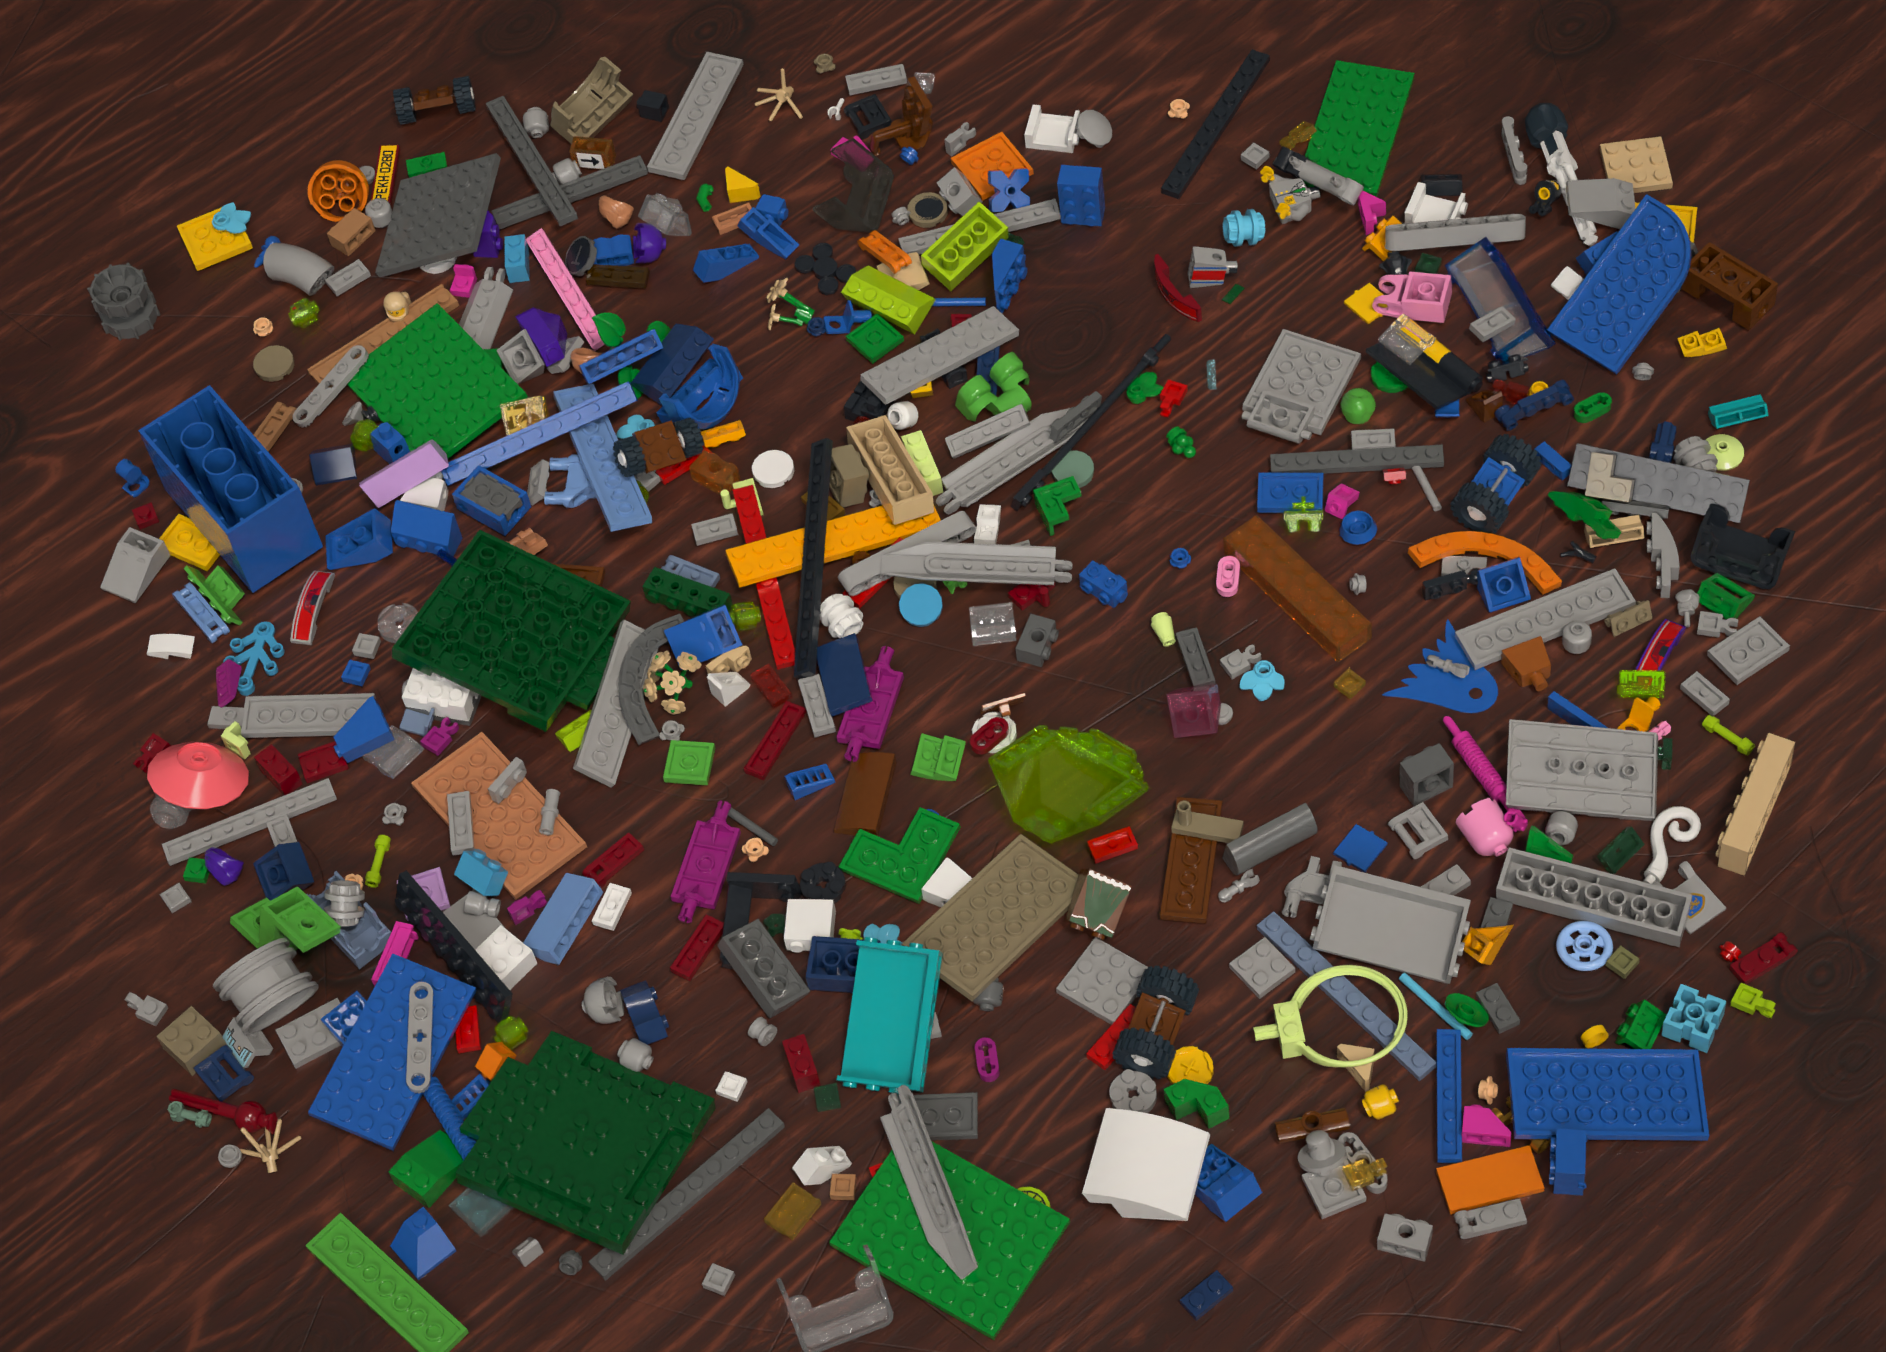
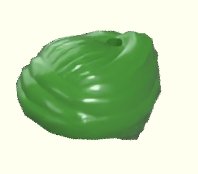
(1358, 405)

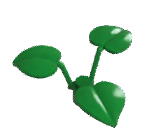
(611, 328)

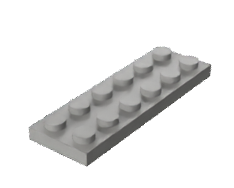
(299, 714)

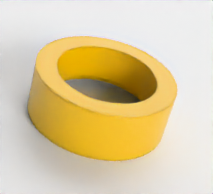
(1594, 1036)

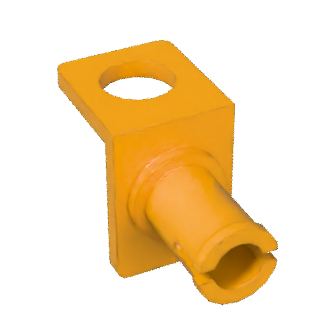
(1641, 714)

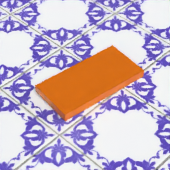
(1490, 1179)

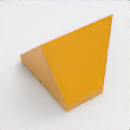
(1486, 942)

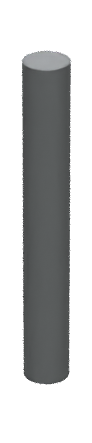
(750, 825)

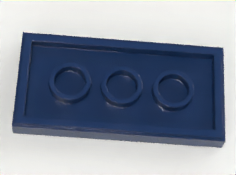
(843, 674)

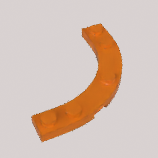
(1486, 544)

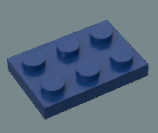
(1281, 490)

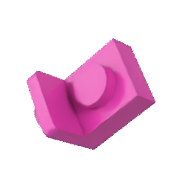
(463, 281)
(1340, 499)

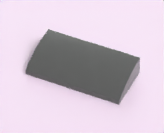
(763, 968)

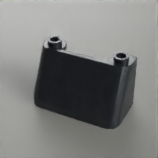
(1738, 552)

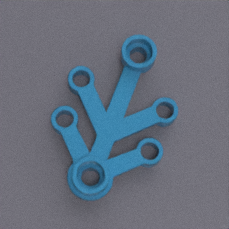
(256, 653)

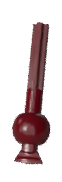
(248, 1115)

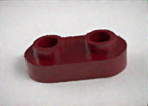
(988, 736)

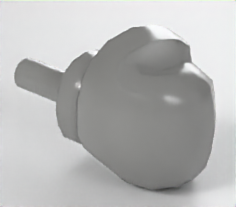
(1687, 603)

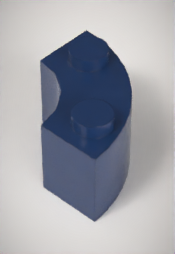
(644, 1012)

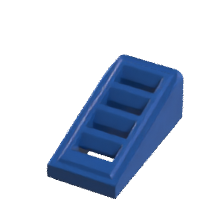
(806, 789)
(474, 1086)

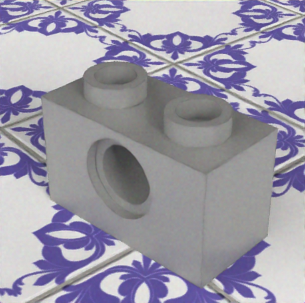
(958, 192)
(1413, 1247)

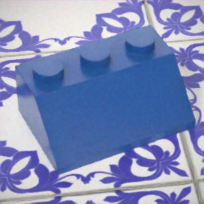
(424, 528)

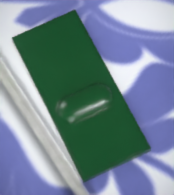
(1233, 294)

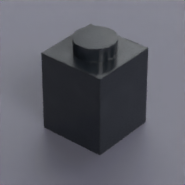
(653, 105)

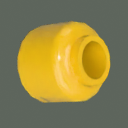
(1380, 1101)

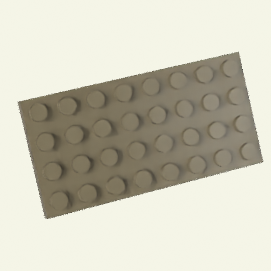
(997, 916)

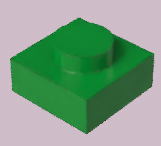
(196, 871)

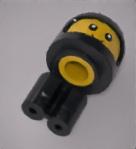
(1546, 193)

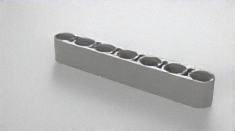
(1454, 232)
(867, 572)

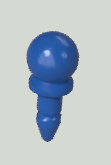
(270, 240)

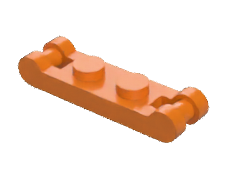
(885, 251)

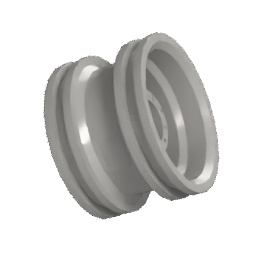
(265, 986)

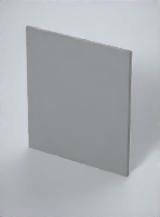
(472, 927)

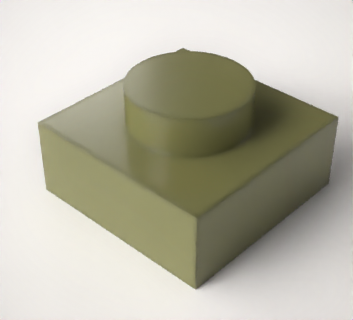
(1622, 962)

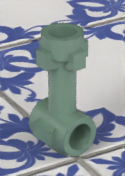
(178, 1114)

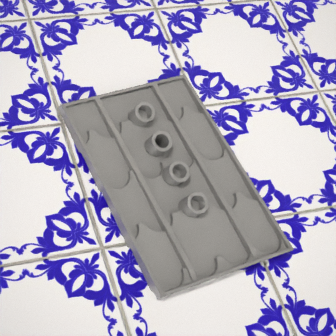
(1565, 764)

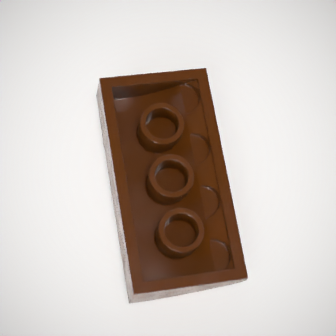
(866, 793)

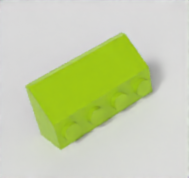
(888, 298)

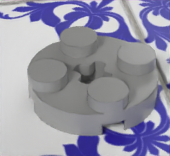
(1129, 1081)

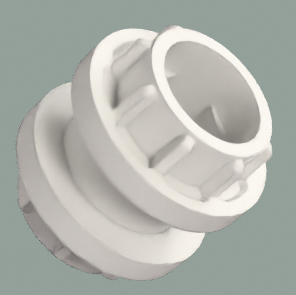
(841, 616)

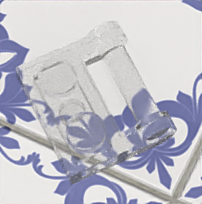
(1404, 345)

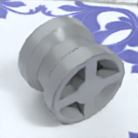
(762, 1031)

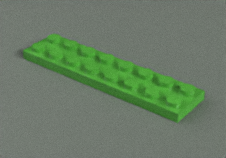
(386, 1287)

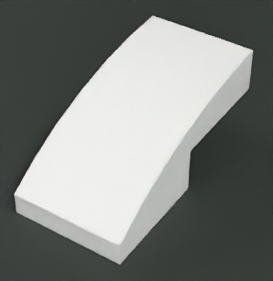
(987, 524)
(170, 644)

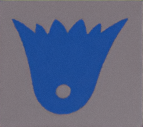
(1446, 688)

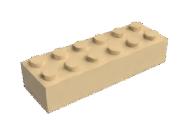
(891, 470)
(1754, 803)

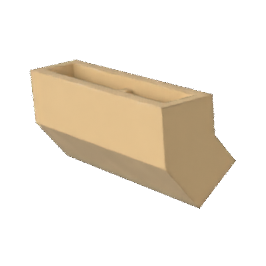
(1631, 530)

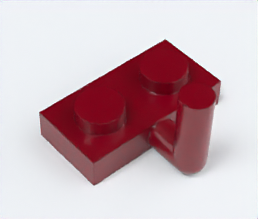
(1026, 594)

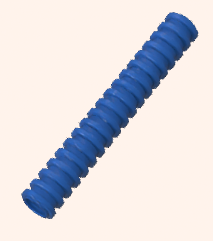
(448, 1116)

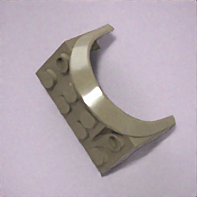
(586, 113)

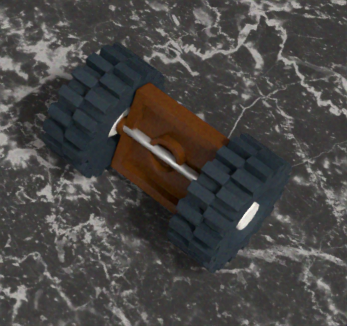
(1156, 1020)

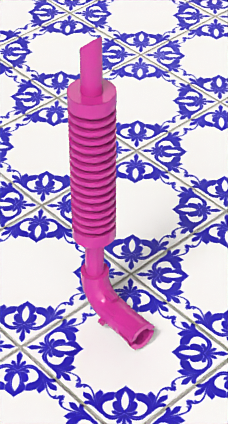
(1484, 773)

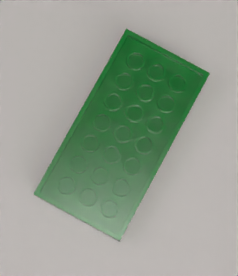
(1359, 122)

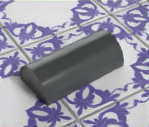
(1270, 839)

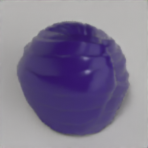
(222, 865)

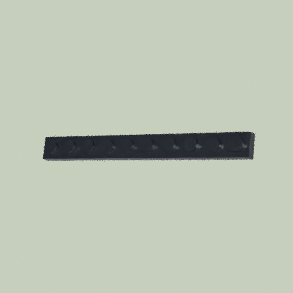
(1215, 124)

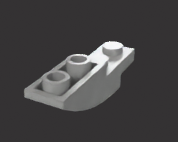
(1664, 552)

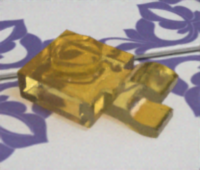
(1361, 1174)

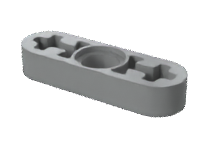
(1362, 1152)

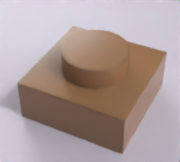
(843, 1187)

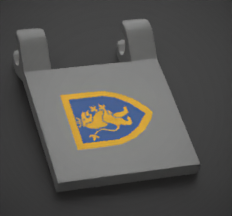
(1704, 903)

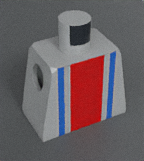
(1209, 267)

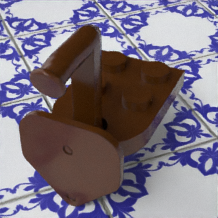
(915, 125)

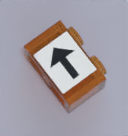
(592, 152)

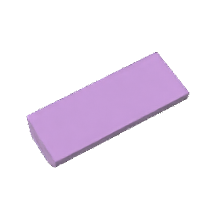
(405, 473)

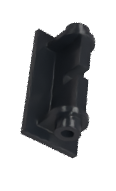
(1513, 365)

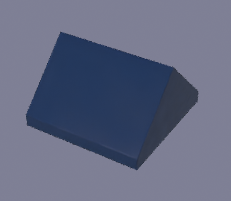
(333, 464)

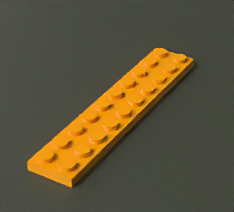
(844, 537)

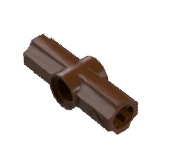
(1297, 1128)

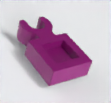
(439, 738)
(525, 907)

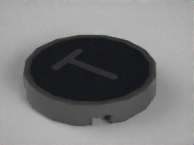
(580, 256)

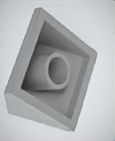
(521, 358)

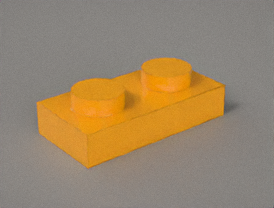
(724, 433)

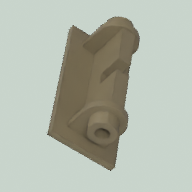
(1630, 618)

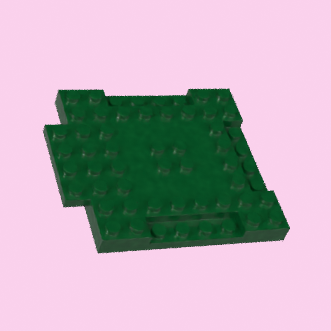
(515, 631)
(580, 1140)

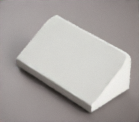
(1567, 282)

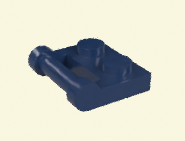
(216, 1076)

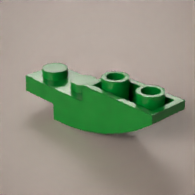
(1588, 509)

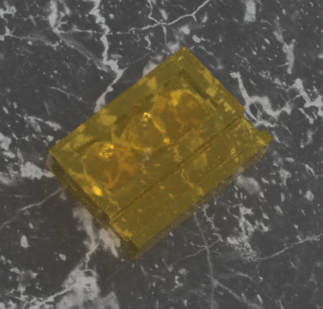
(792, 1211)

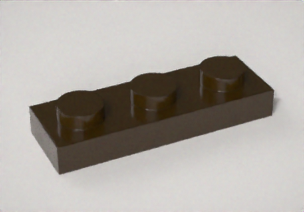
(618, 276)

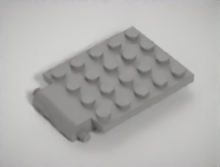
(1298, 387)

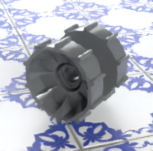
(123, 301)

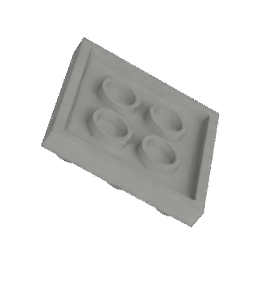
(1102, 981)

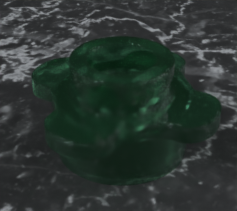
(773, 920)

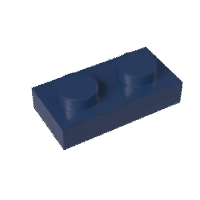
(1206, 1295)

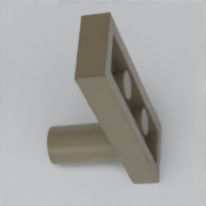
(1205, 825)

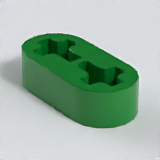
(1592, 407)

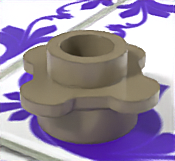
(824, 63)

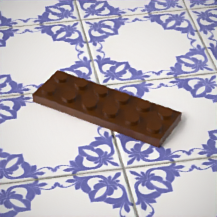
(1190, 870)

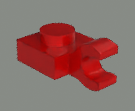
(1171, 394)

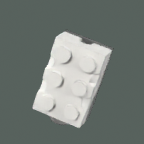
(434, 691)

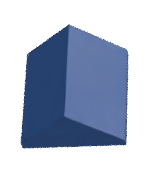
(1503, 584)

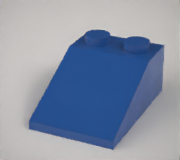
(359, 541)

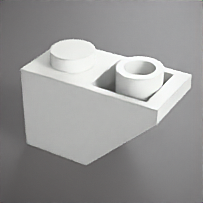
(820, 1163)

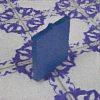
(1360, 848)

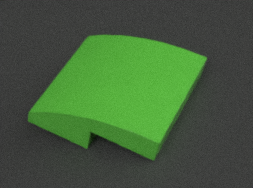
(938, 758)

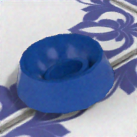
(1358, 528)

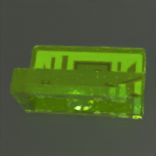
(1641, 683)

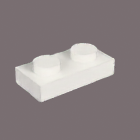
(611, 906)

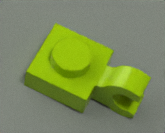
(1750, 999)

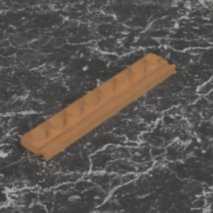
(385, 330)

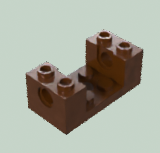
(1749, 291)

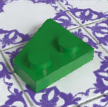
(1542, 845)

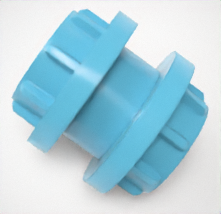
(1246, 227)

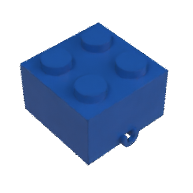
(1568, 1161)

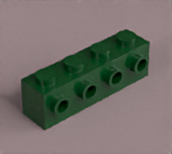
(683, 593)

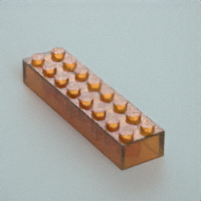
(1298, 588)

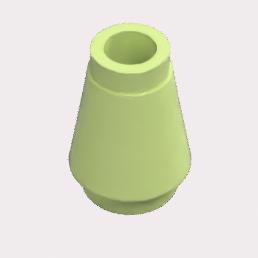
(1163, 628)

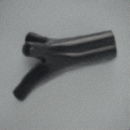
(1579, 552)

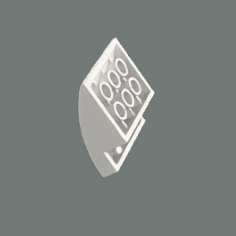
(1146, 1165)

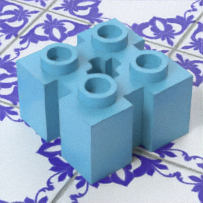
(1693, 1018)

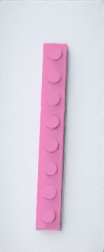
(565, 286)

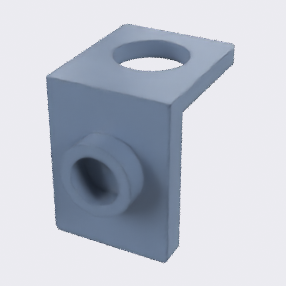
(417, 722)

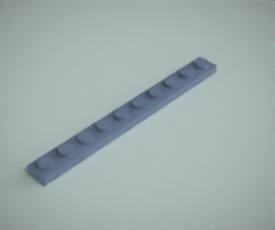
(1346, 996)

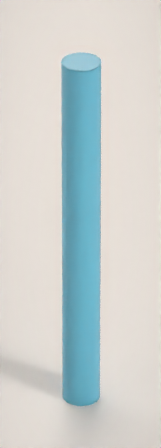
(1434, 1005)

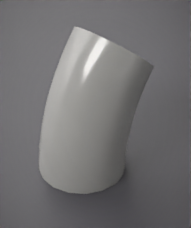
(296, 267)

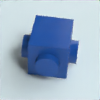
(773, 208)

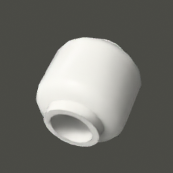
(902, 415)

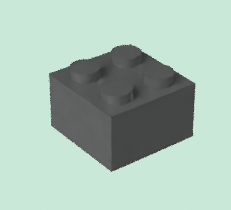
(1426, 774)

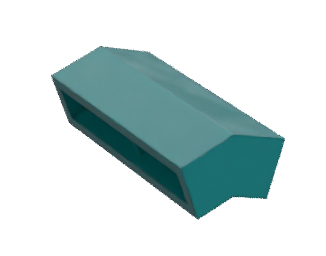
(1737, 411)

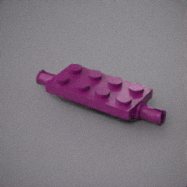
(869, 722)
(705, 863)

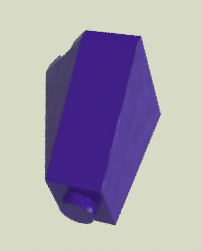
(546, 334)

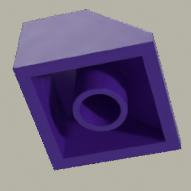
(490, 241)

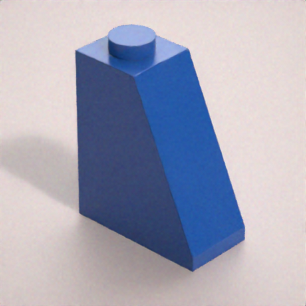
(363, 732)

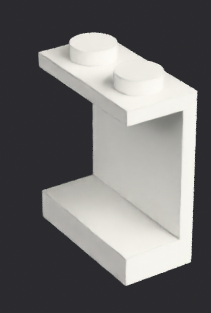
(1430, 208)

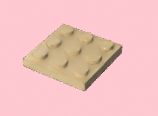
(1638, 163)

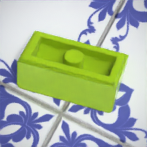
(572, 734)

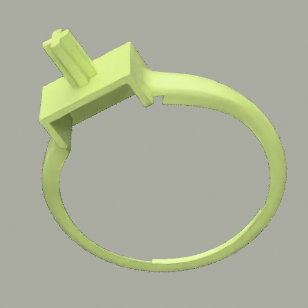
(1289, 1025)

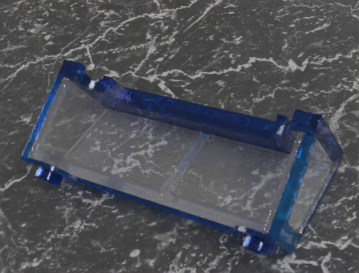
(1490, 284)

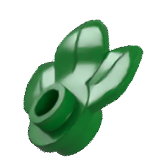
(1143, 387)

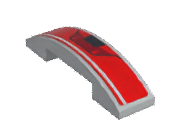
(309, 605)

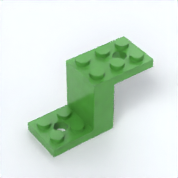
(288, 918)

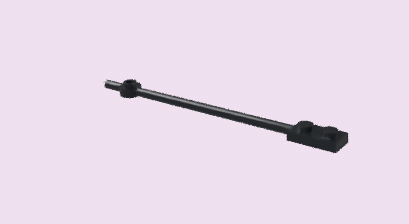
(1150, 358)

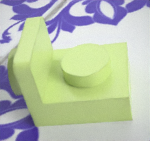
(234, 741)

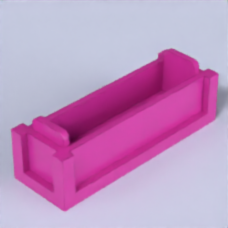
(399, 943)

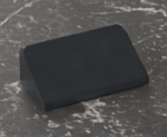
(1443, 184)

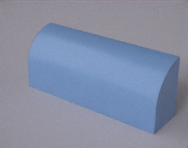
(563, 917)

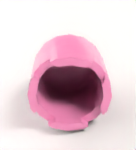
(1486, 828)

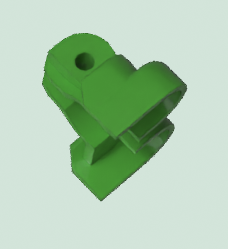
(1005, 373)

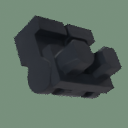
(864, 403)

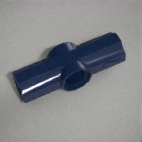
(1663, 446)

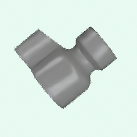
(479, 904)

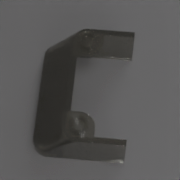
(869, 191)

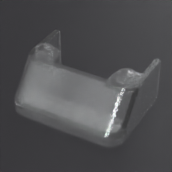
(843, 1317)

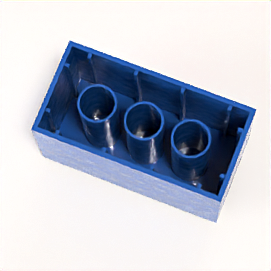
(231, 488)

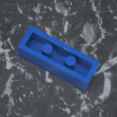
(1553, 461)

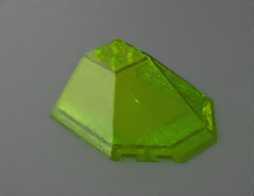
(1066, 780)

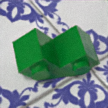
(1194, 1096)

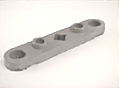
(339, 377)
(420, 1021)

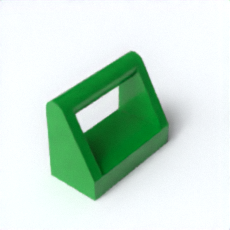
(1721, 600)

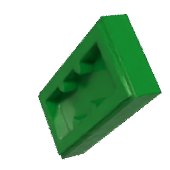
(426, 164)

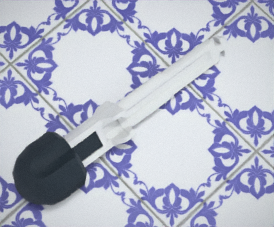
(1547, 131)

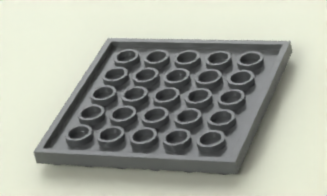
(438, 215)

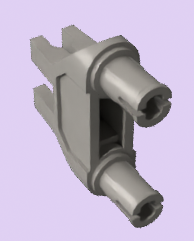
(1306, 887)

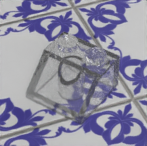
(665, 215)

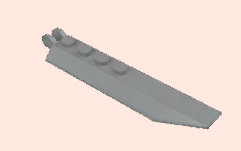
(486, 308)
(1001, 462)
(977, 563)
(927, 1183)

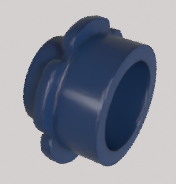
(816, 326)

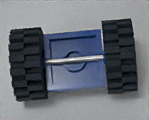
(1505, 470)

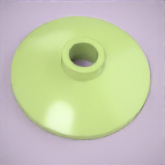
(1728, 457)

